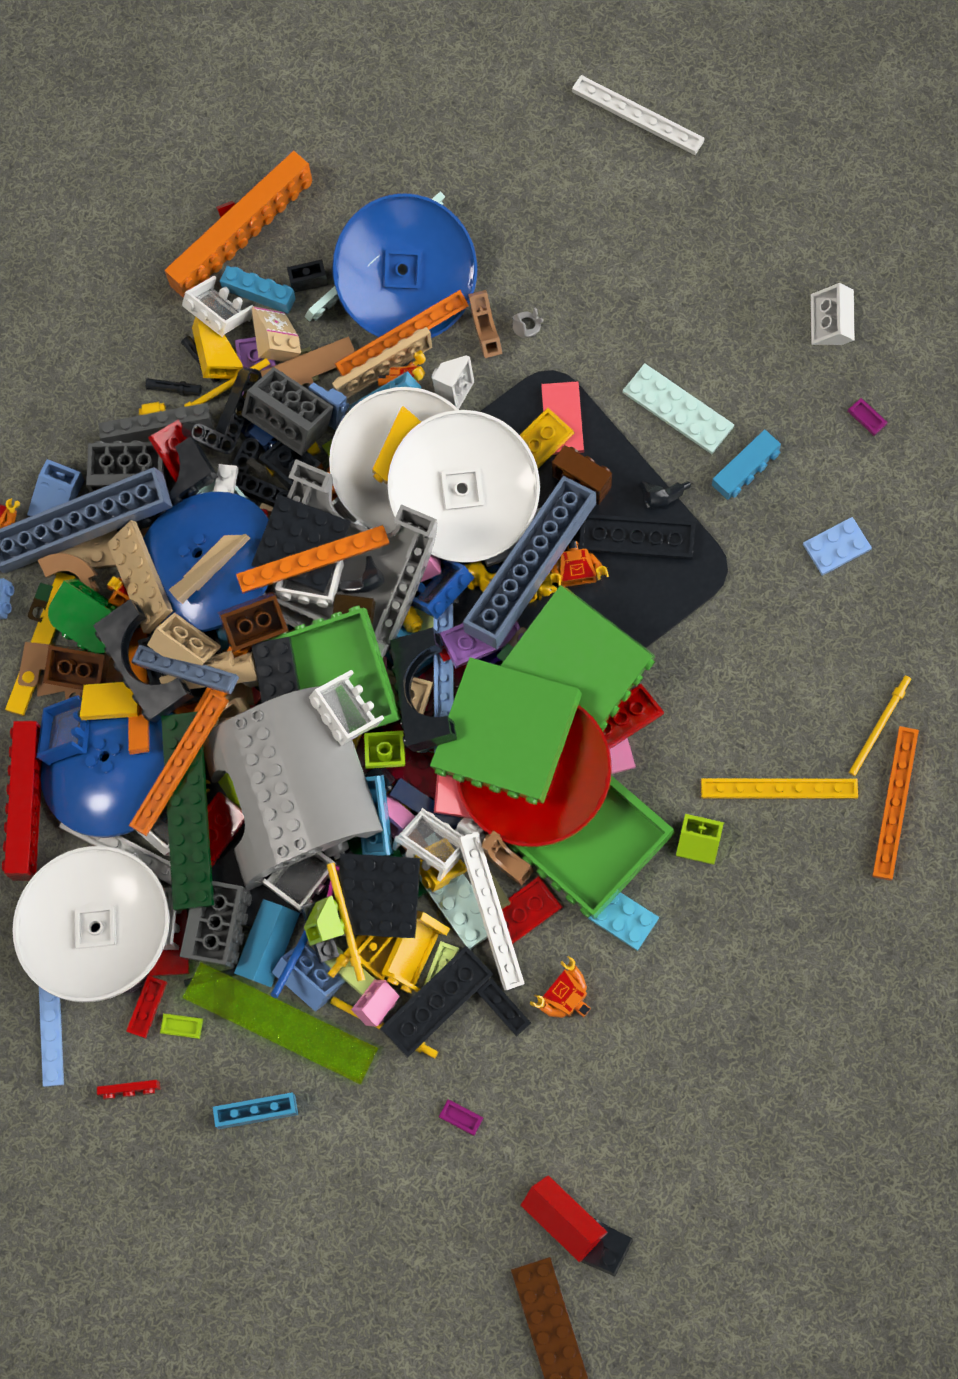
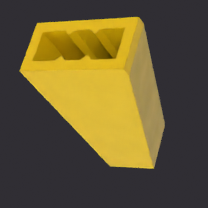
(215, 353)
(401, 427)

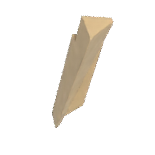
(208, 566)
(242, 666)

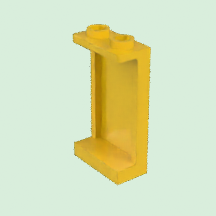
(411, 954)

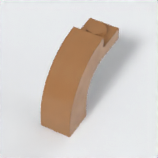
(484, 324)
(61, 562)
(505, 859)

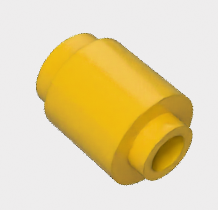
(151, 408)
(412, 621)

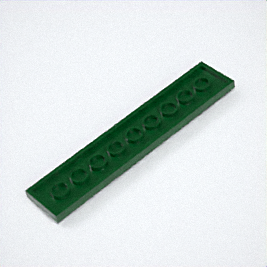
(188, 824)

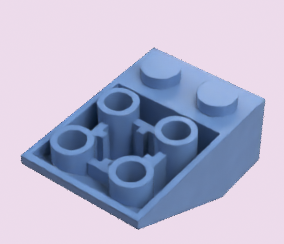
(54, 487)

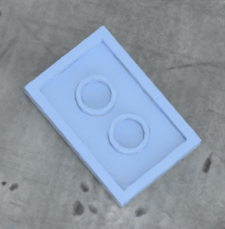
(837, 546)

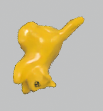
(481, 575)

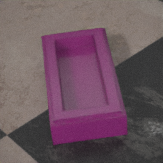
(867, 416)
(461, 1117)

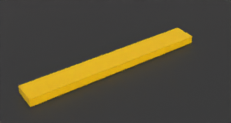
(43, 634)
(778, 788)

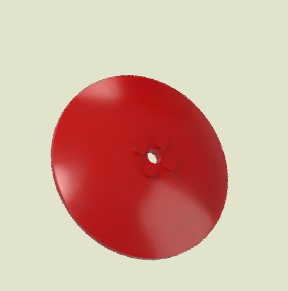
(571, 800)

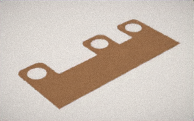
(315, 362)
(35, 658)

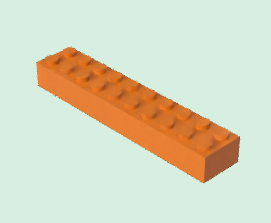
(240, 224)

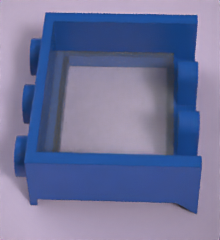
(442, 589)
(62, 731)

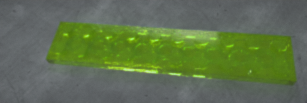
(280, 1023)

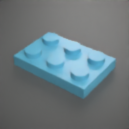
(626, 921)

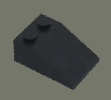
(280, 460)

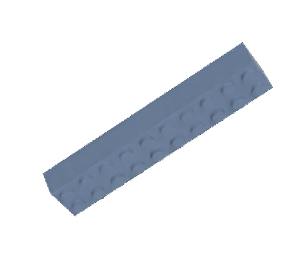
(83, 519)
(529, 562)

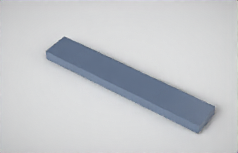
(190, 672)

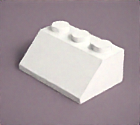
(832, 316)
(454, 380)

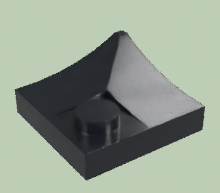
(609, 1251)

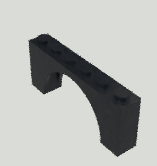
(193, 475)
(116, 633)
(408, 655)

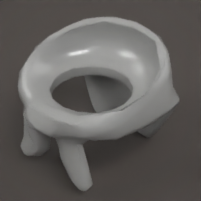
(520, 328)

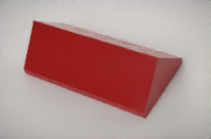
(563, 1218)

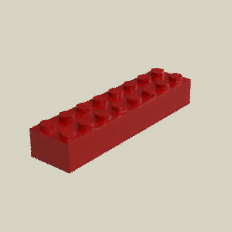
(23, 803)

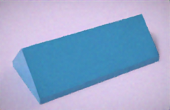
(380, 843)
(266, 942)

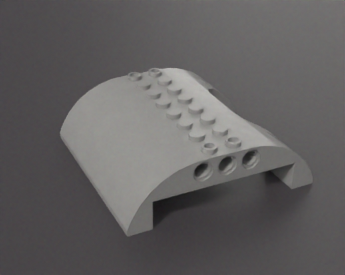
(400, 561)
(291, 784)

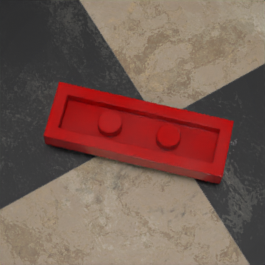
(146, 1007)
(128, 1089)

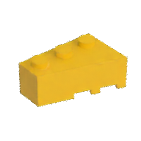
(375, 954)

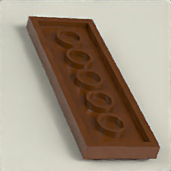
(548, 1321)

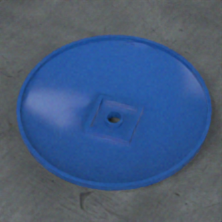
(410, 233)
(197, 526)
(99, 795)

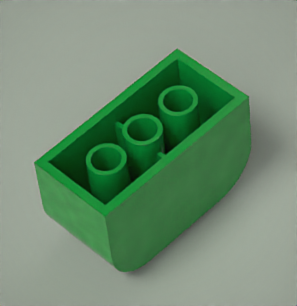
(76, 611)

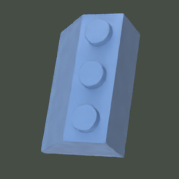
(310, 978)

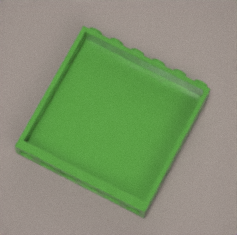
(343, 645)
(584, 651)
(507, 731)
(604, 854)

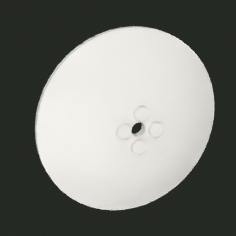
(359, 445)
(487, 459)
(62, 905)

